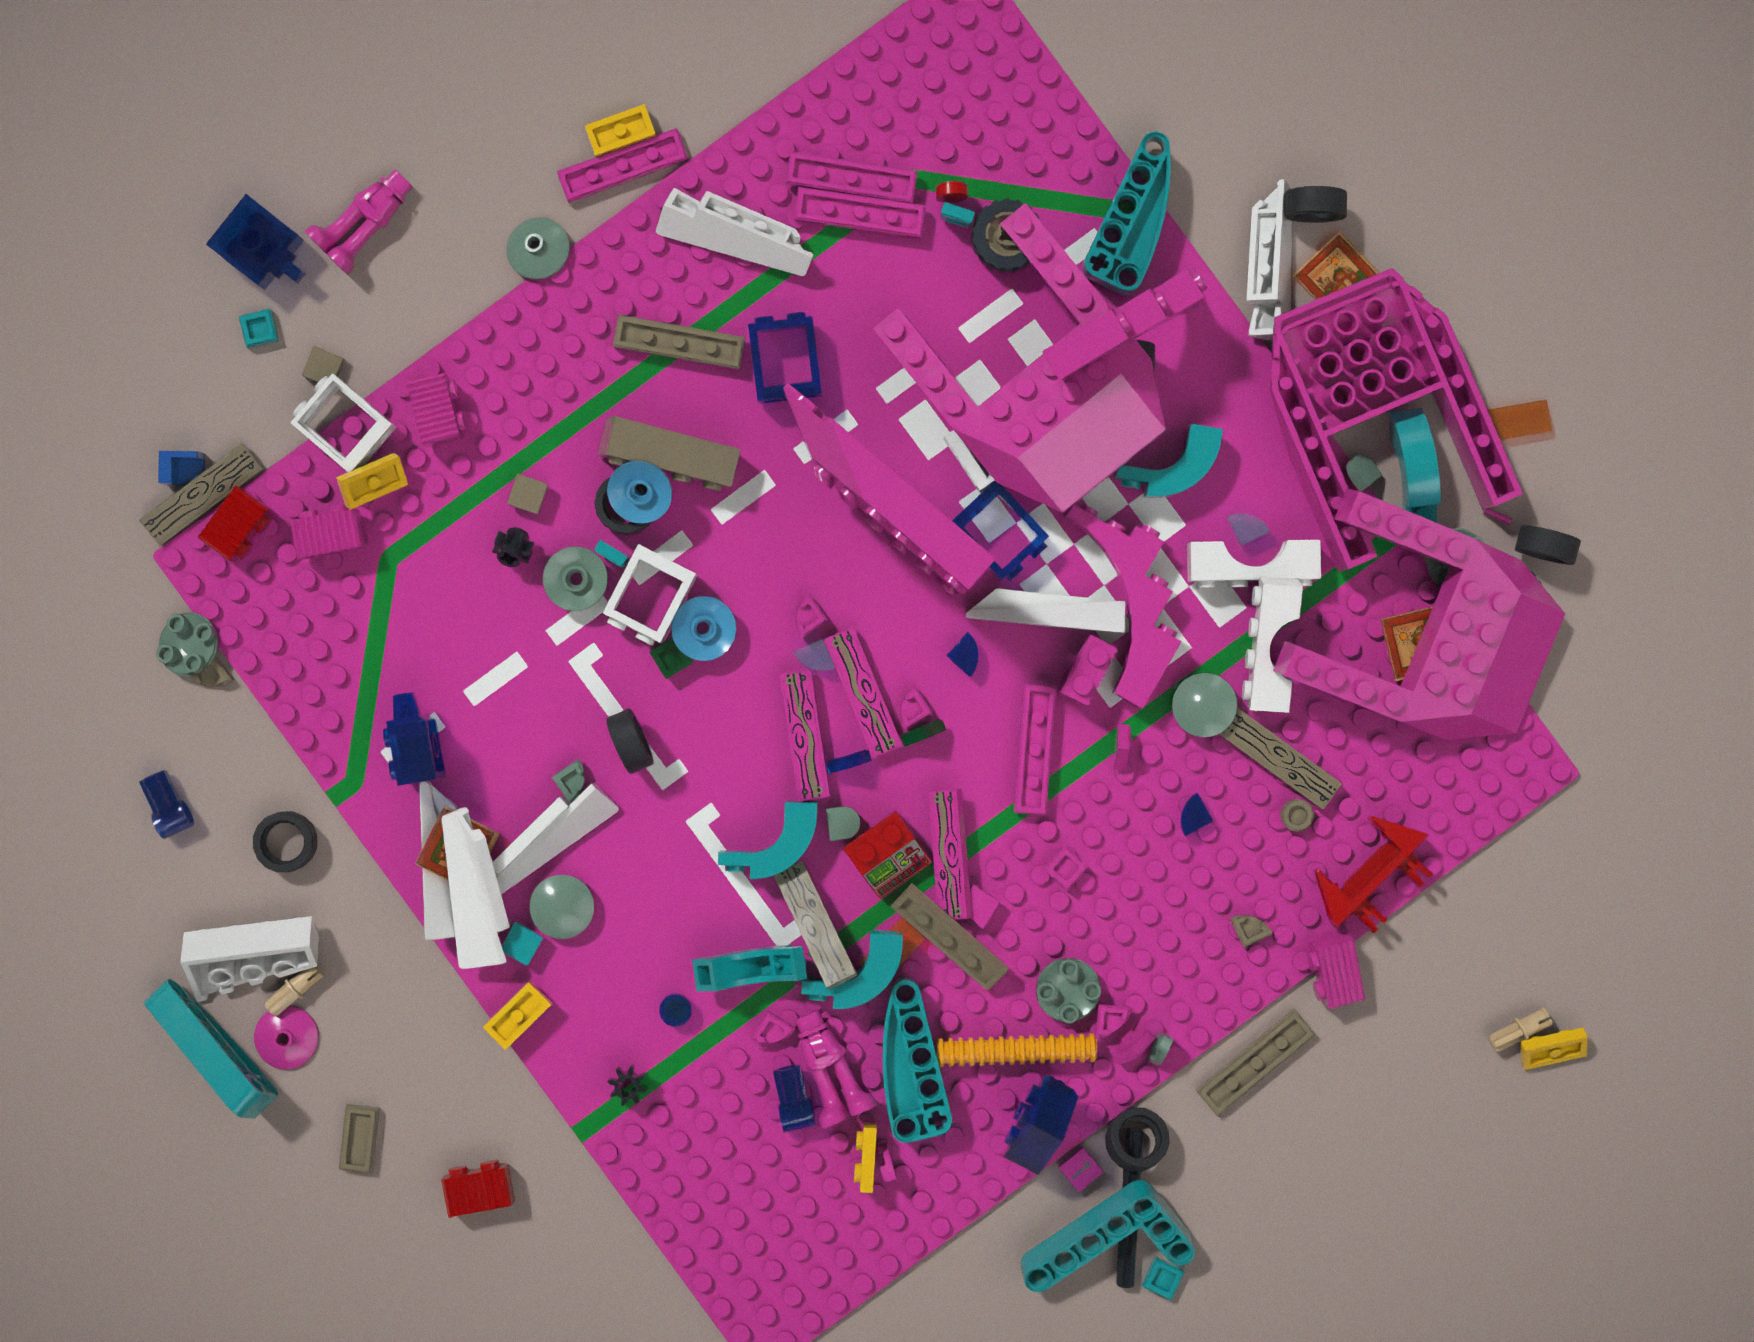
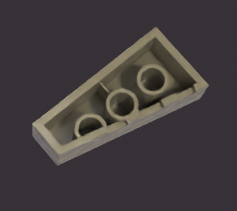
(671, 451)

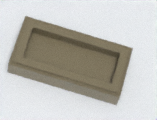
(359, 1138)

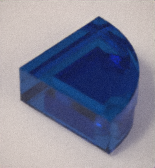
(965, 654)
(848, 761)
(1194, 815)

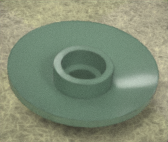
(547, 257)
(558, 578)

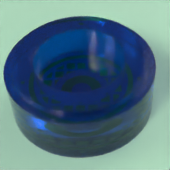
(675, 1009)

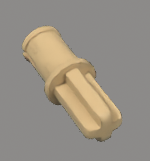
(293, 990)
(1520, 1029)

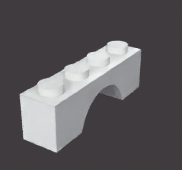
(1212, 563)
(1276, 604)

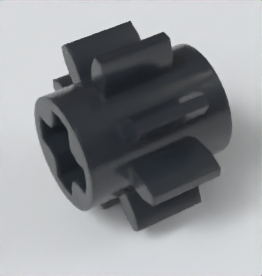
(513, 547)
(619, 1088)

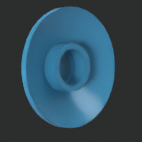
(637, 505)
(717, 638)

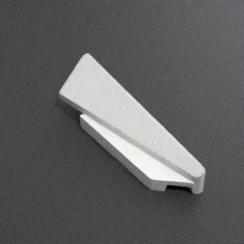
(733, 231)
(1269, 262)
(1050, 611)
(552, 833)
(436, 890)
(473, 892)

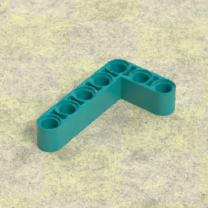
(1106, 1234)

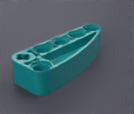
(1137, 230)
(212, 1051)
(904, 1075)

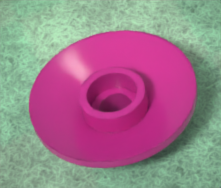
(302, 1038)

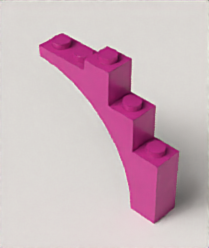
(1129, 321)
(1131, 557)

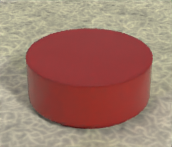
(951, 192)

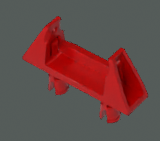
(1356, 890)

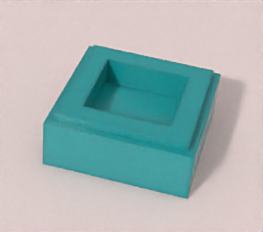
(957, 215)
(258, 328)
(611, 554)
(521, 943)
(1163, 1278)

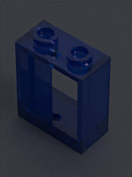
(767, 324)
(1014, 567)

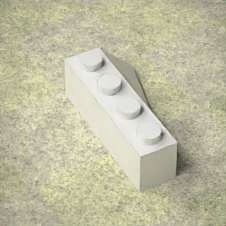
(247, 953)

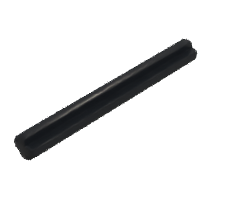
(1128, 1245)

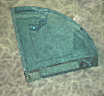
(1247, 527)
(815, 656)

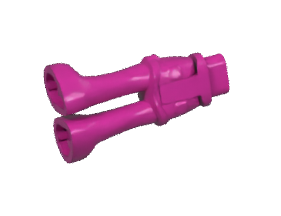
(376, 204)
(821, 1051)

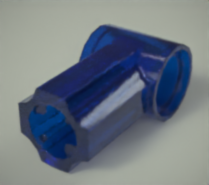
(169, 812)
(794, 1106)

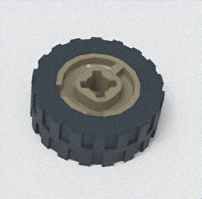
(991, 240)

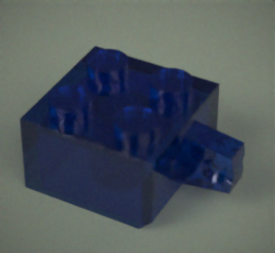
(257, 244)
(413, 743)
(1040, 1124)

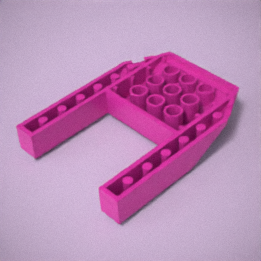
(1361, 358)
(1041, 431)
(888, 500)
(1477, 647)

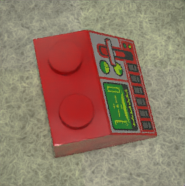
(887, 854)

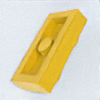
(620, 130)
(372, 481)
(517, 1015)
(1553, 1048)
(865, 1170)

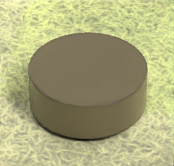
(1296, 815)

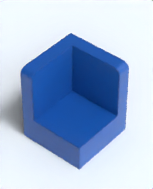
(179, 466)

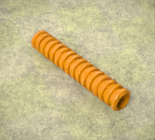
(1016, 1050)

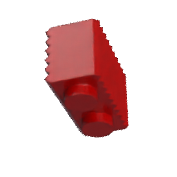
(236, 524)
(477, 1189)

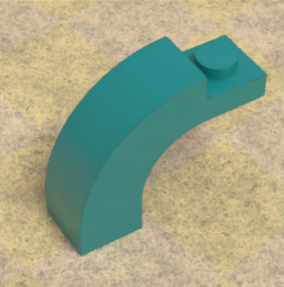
(1197, 458)
(1417, 462)
(797, 833)
(749, 967)
(872, 977)

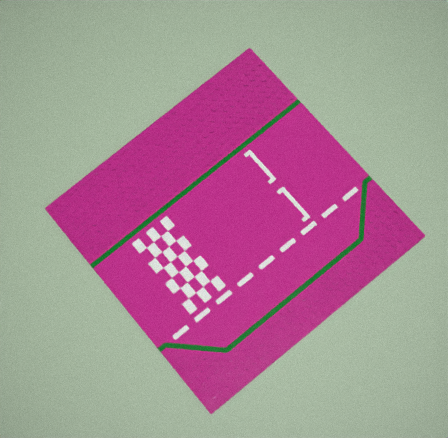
(522, 688)

